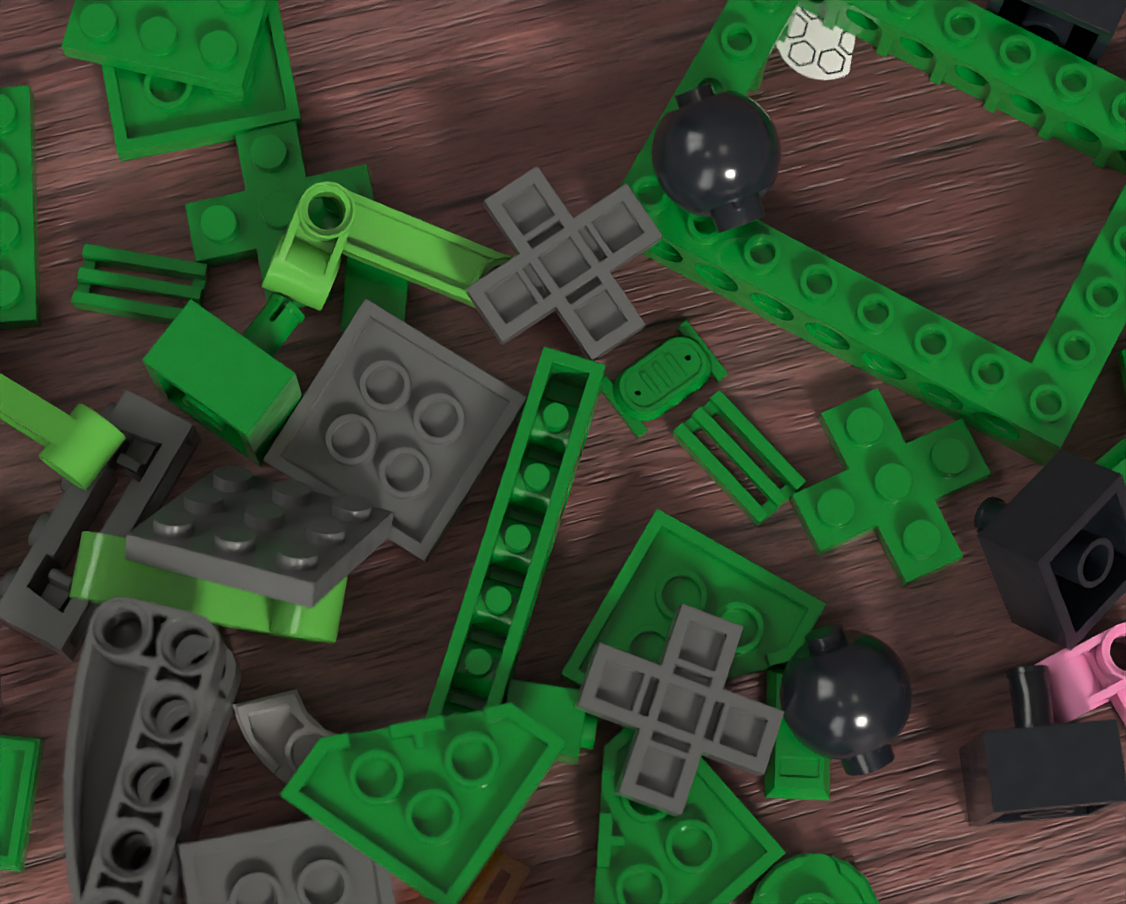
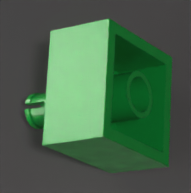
(229, 377)

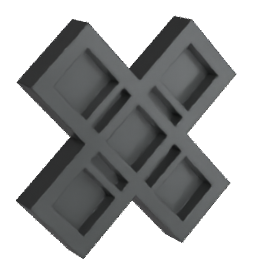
(564, 264)
(678, 710)

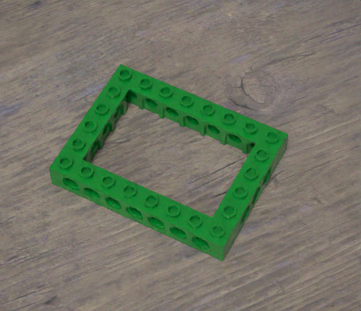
(866, 323)

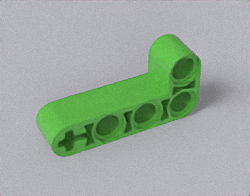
(105, 574)

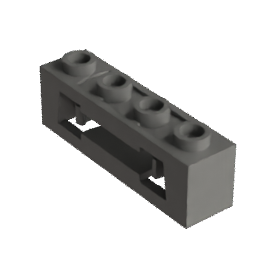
(56, 536)

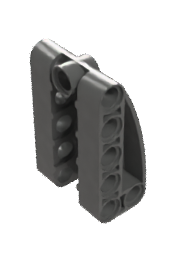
(123, 746)

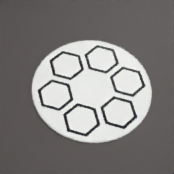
(816, 49)

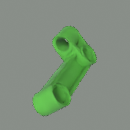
(376, 235)
(73, 444)

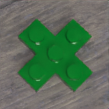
(274, 181)
(890, 487)

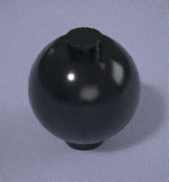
(717, 156)
(846, 697)

